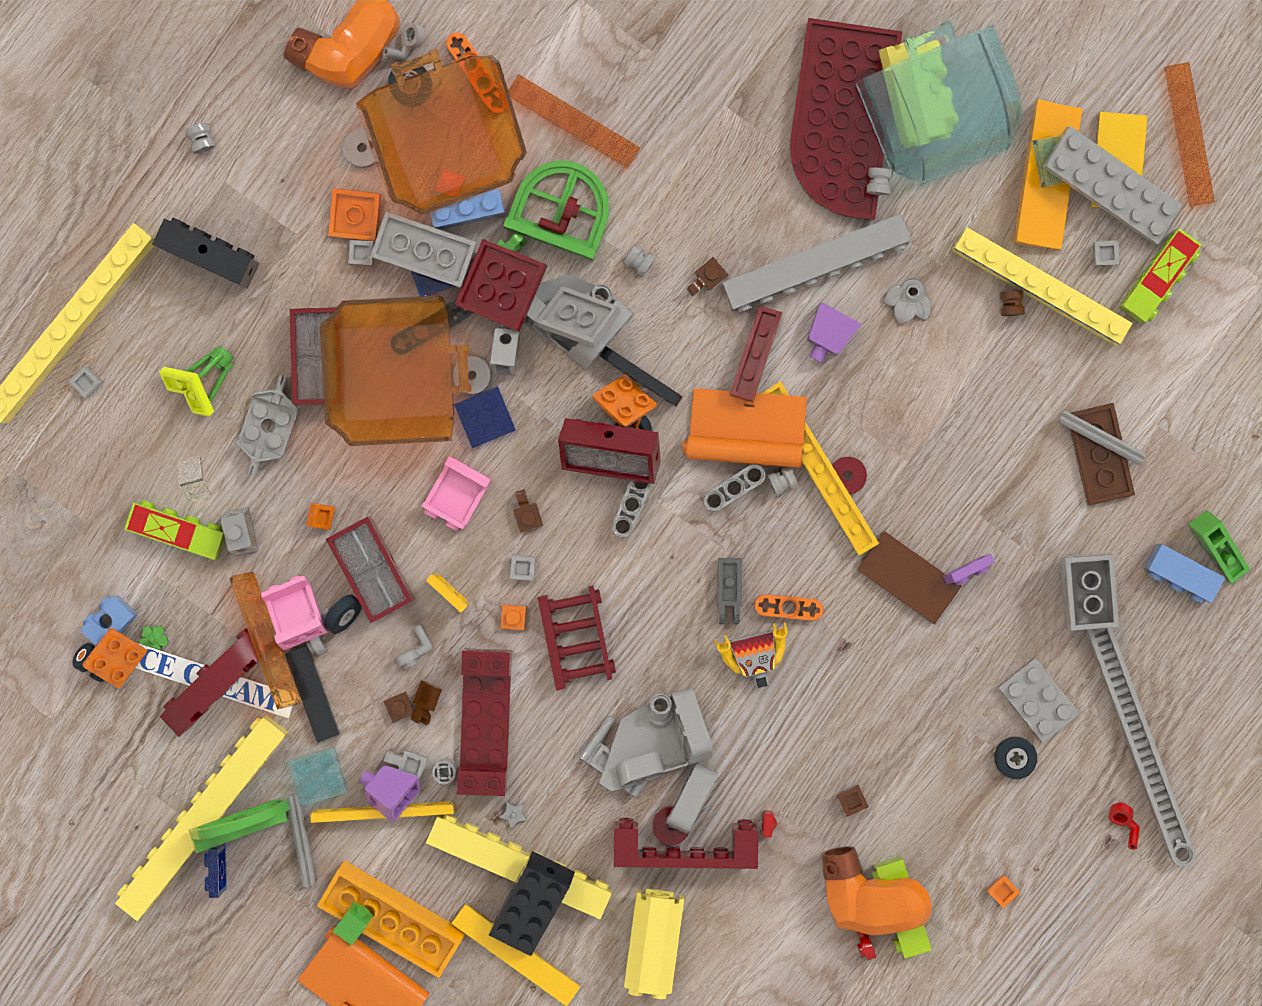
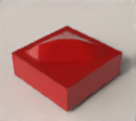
(768, 823)

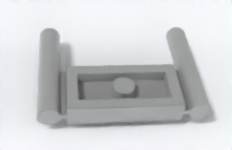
(597, 754)

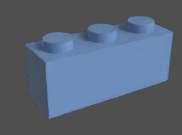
(470, 210)
(1183, 574)

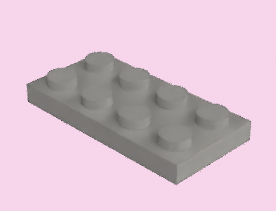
(423, 249)

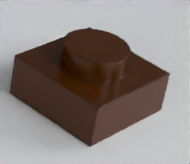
(399, 707)
(852, 800)

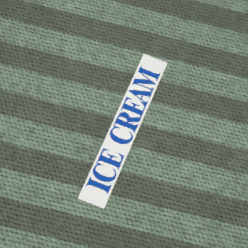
(185, 672)

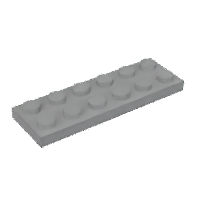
(1112, 185)

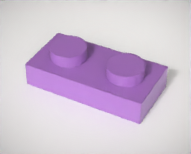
(976, 566)

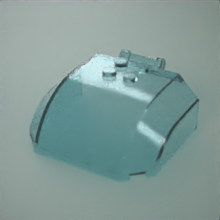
(944, 104)

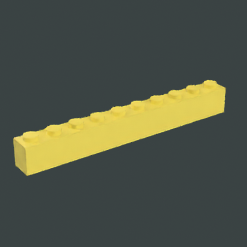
(73, 320)
(207, 807)

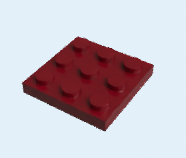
(501, 285)

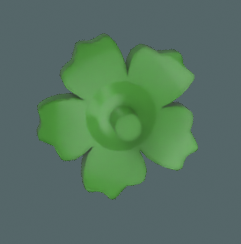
(154, 637)

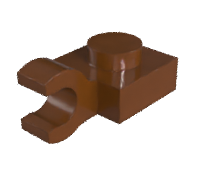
(708, 275)
(527, 515)
(426, 700)

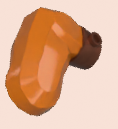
(352, 48)
(872, 904)

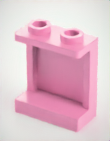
(456, 494)
(294, 612)

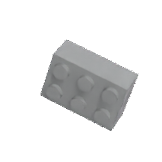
(1089, 592)

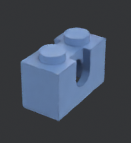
(117, 609)

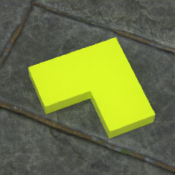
(189, 385)

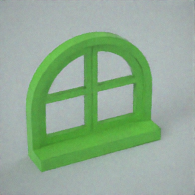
(565, 242)
(239, 824)

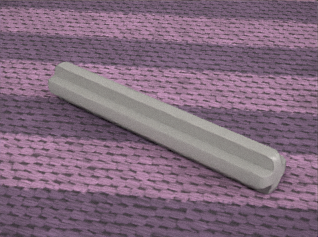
(1101, 437)
(301, 841)

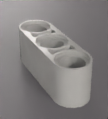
(745, 486)
(630, 516)
(691, 798)

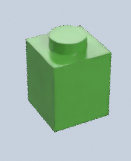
(353, 923)

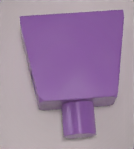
(830, 332)
(390, 790)

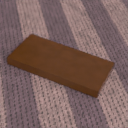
(1102, 471)
(908, 577)

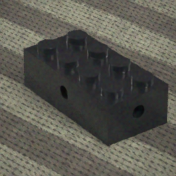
(208, 254)
(531, 903)

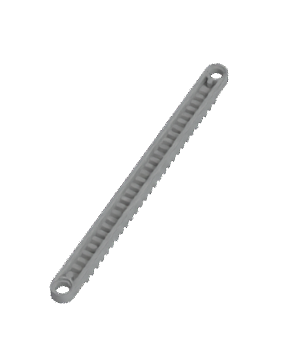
(1140, 742)

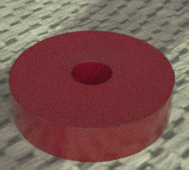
(858, 472)
(662, 832)

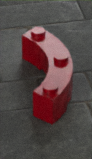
(210, 685)

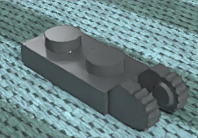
(729, 587)

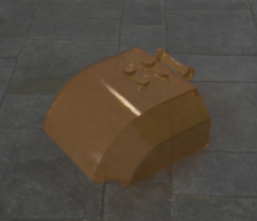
(443, 131)
(390, 371)

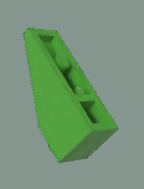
(1219, 546)

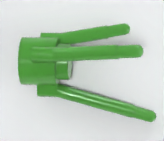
(219, 358)

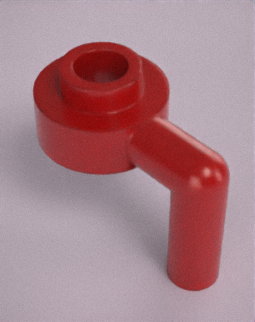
(1122, 815)
(865, 947)

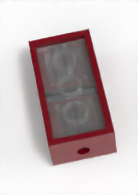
(306, 354)
(609, 450)
(370, 569)

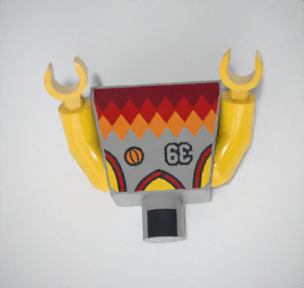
(754, 653)

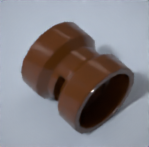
(1012, 297)

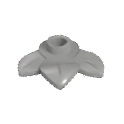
(906, 304)

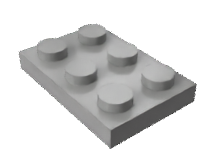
(578, 317)
(1038, 700)

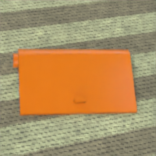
(746, 432)
(358, 977)

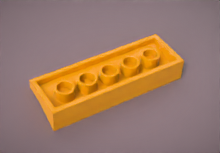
(1044, 210)
(396, 919)

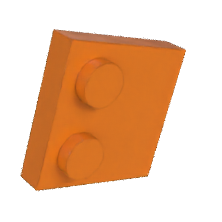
(354, 214)

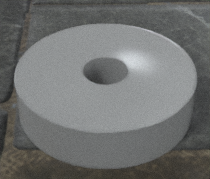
(350, 149)
(483, 374)

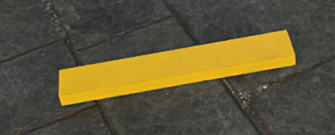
(370, 812)
(532, 967)

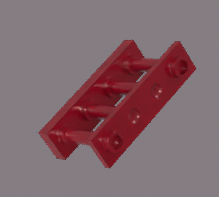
(557, 653)

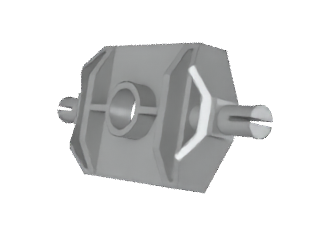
(253, 439)

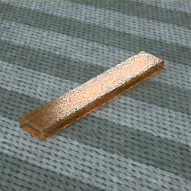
(573, 121)
(1189, 134)
(262, 635)

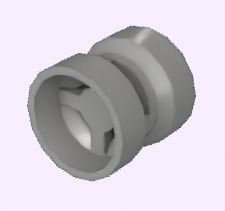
(200, 138)
(879, 181)
(639, 261)
(782, 480)
(448, 767)

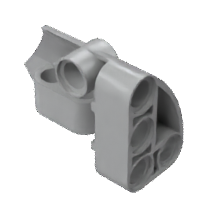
(581, 353)
(657, 741)

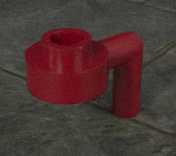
(571, 210)

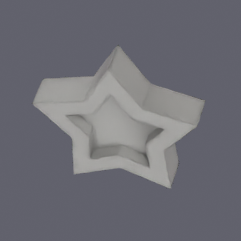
(513, 813)

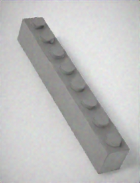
(816, 262)

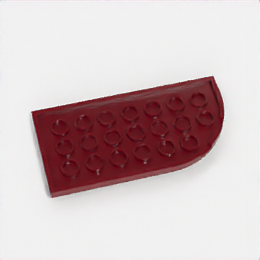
(830, 127)

